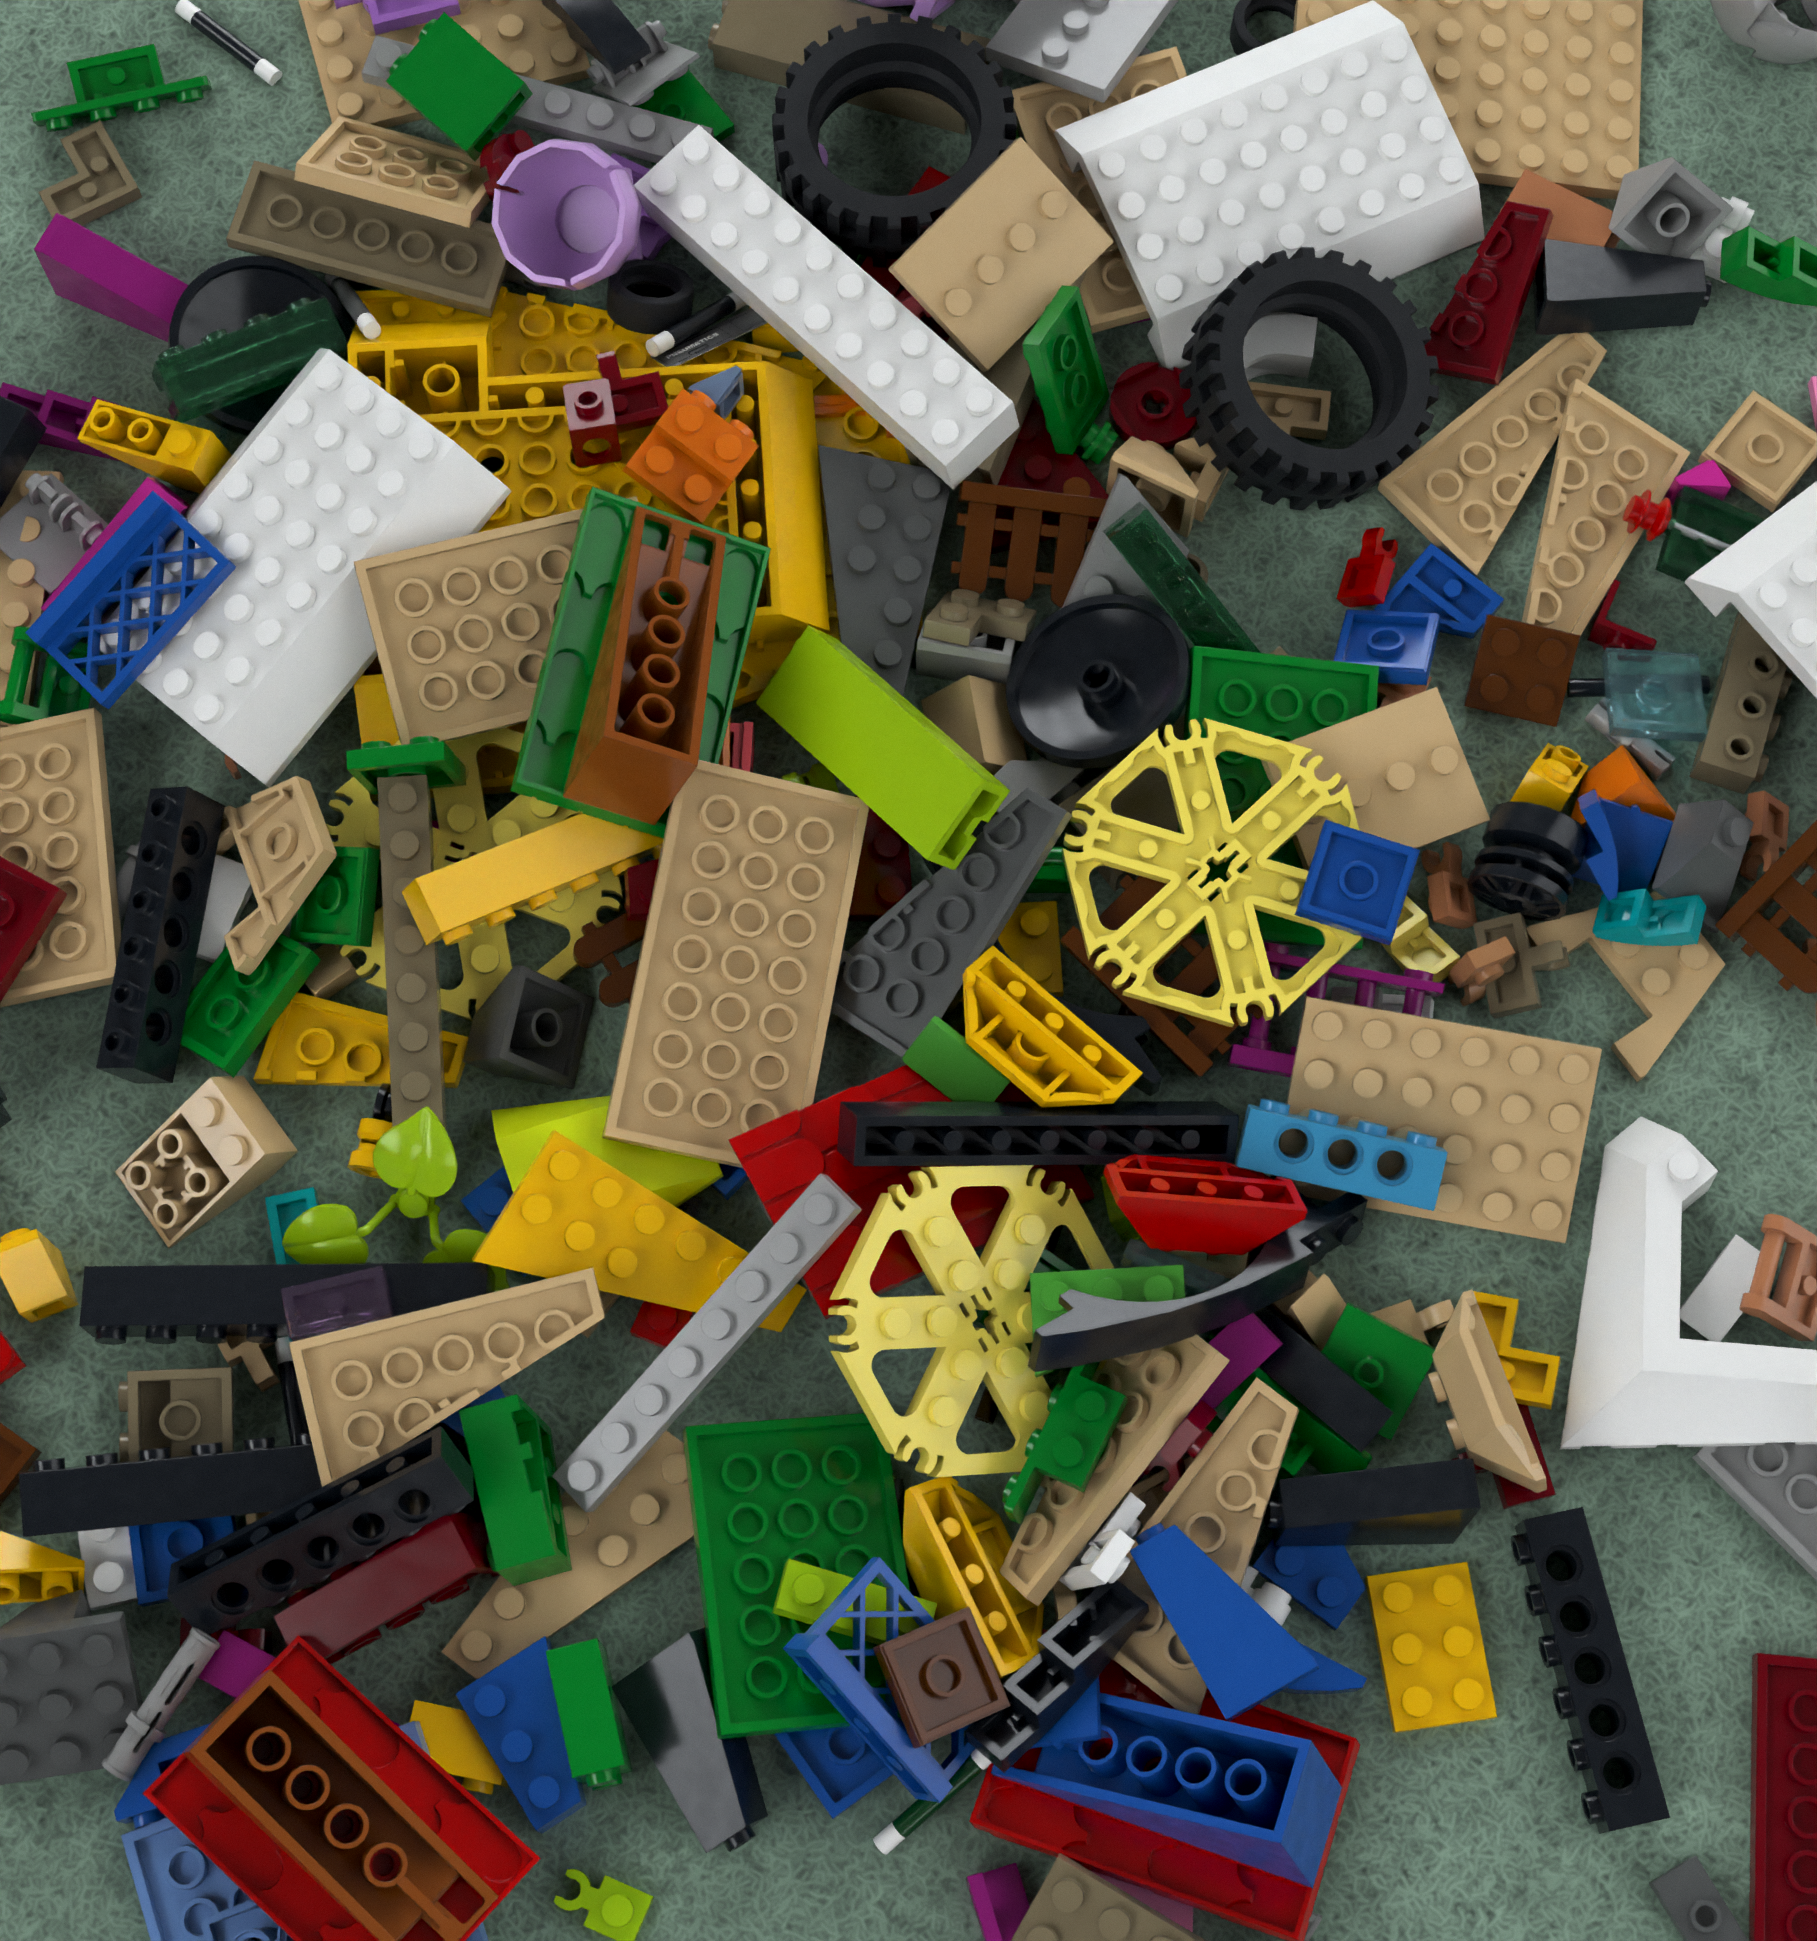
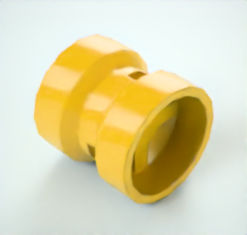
(369, 1133)

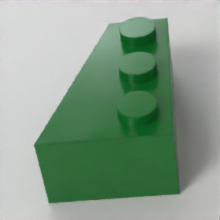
(516, 1489)

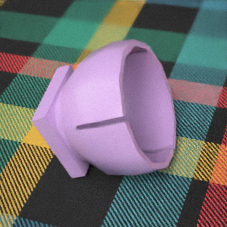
(571, 214)

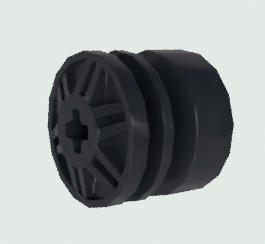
(1528, 860)

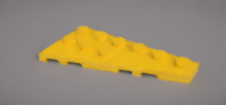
(586, 1215)

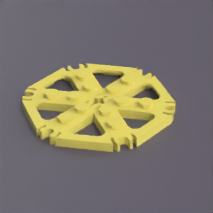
(465, 823)
(1175, 856)
(945, 1319)

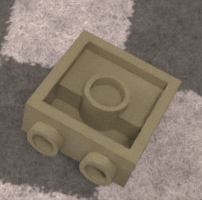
(176, 1410)

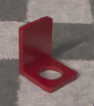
(591, 417)
(1614, 635)

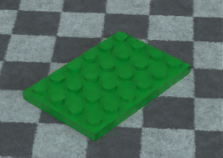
(1279, 700)
(771, 1495)

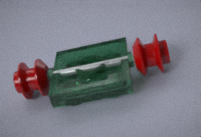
(1693, 530)

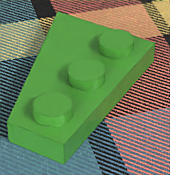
(1124, 1284)

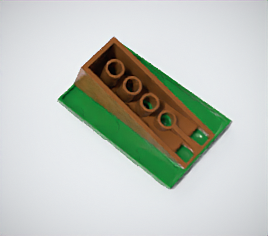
(639, 662)

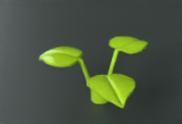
(422, 1166)

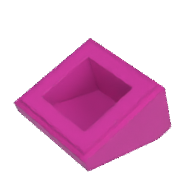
(1703, 478)

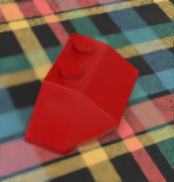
(1202, 1203)

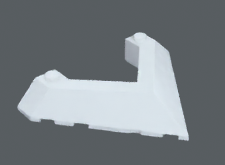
(1629, 1368)

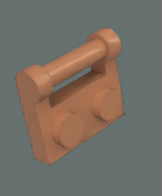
(1795, 1295)

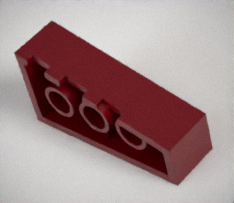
(388, 1587)

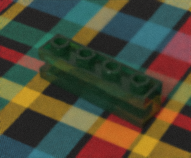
(246, 360)
(1175, 582)

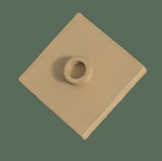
(1763, 451)

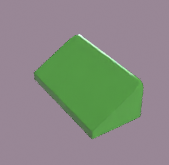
(953, 1066)

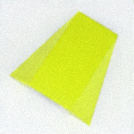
(524, 1130)

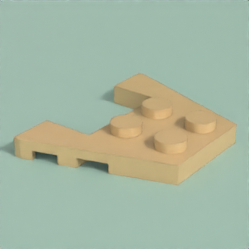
(284, 856)
(1659, 979)

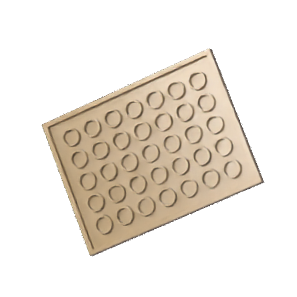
(1529, 83)

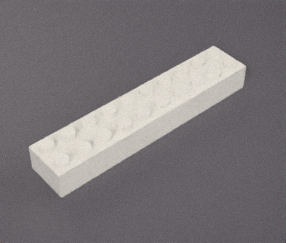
(827, 307)

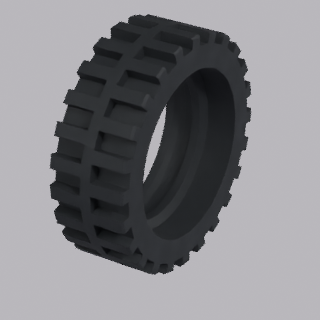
(873, 59)
(1368, 320)

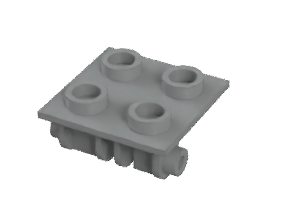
(637, 82)
(65, 534)

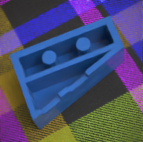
(523, 1732)

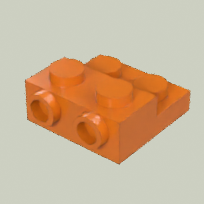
(692, 455)

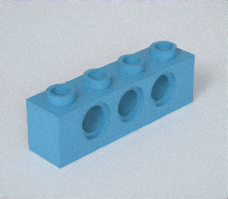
(1413, 1185)

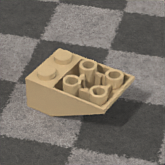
(205, 1157)

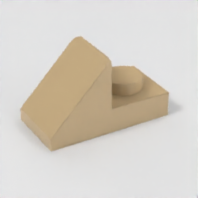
(1204, 474)
(1313, 1309)

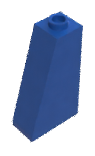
(1224, 1631)

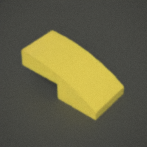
(1418, 946)

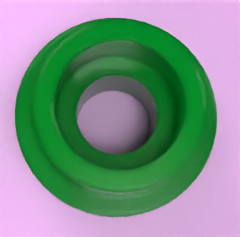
(1097, 442)

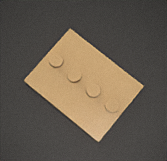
(396, 171)
(1001, 254)
(1400, 773)

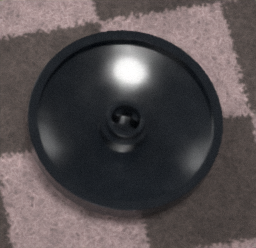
(229, 297)
(1098, 680)

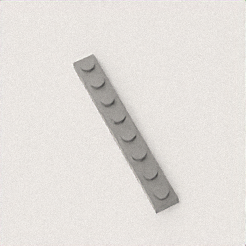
(567, 112)
(706, 1342)

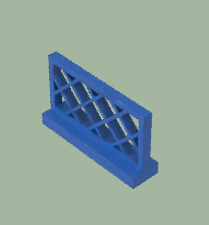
(110, 579)
(858, 1701)

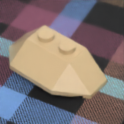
(1481, 1399)

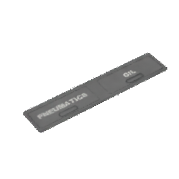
(711, 338)

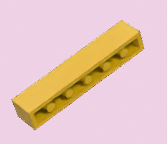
(521, 874)

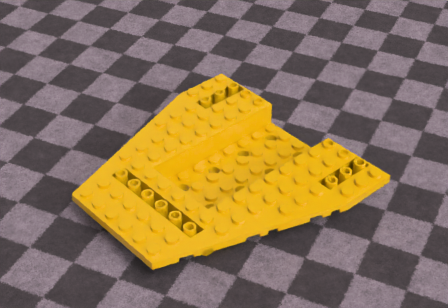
(501, 395)

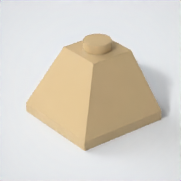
(1159, 481)

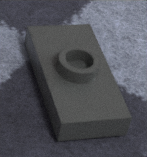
(1695, 1904)

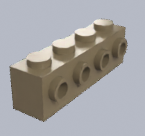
(1742, 711)

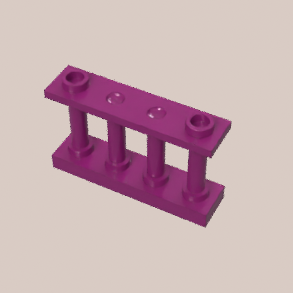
(1256, 1051)

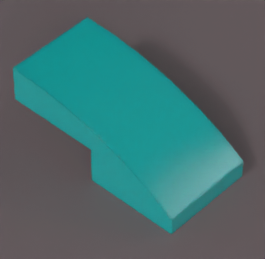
(1640, 920)

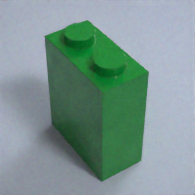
(458, 85)
(589, 1714)

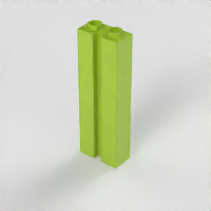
(882, 747)

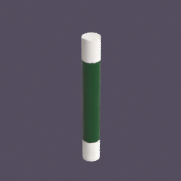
(922, 1809)

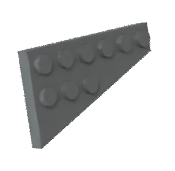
(882, 552)
(922, 945)

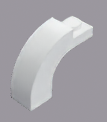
(1280, 346)

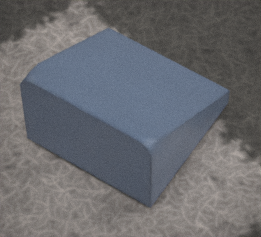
(723, 388)

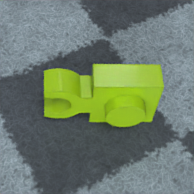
(613, 1908)

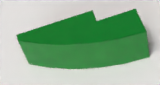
(1769, 267)

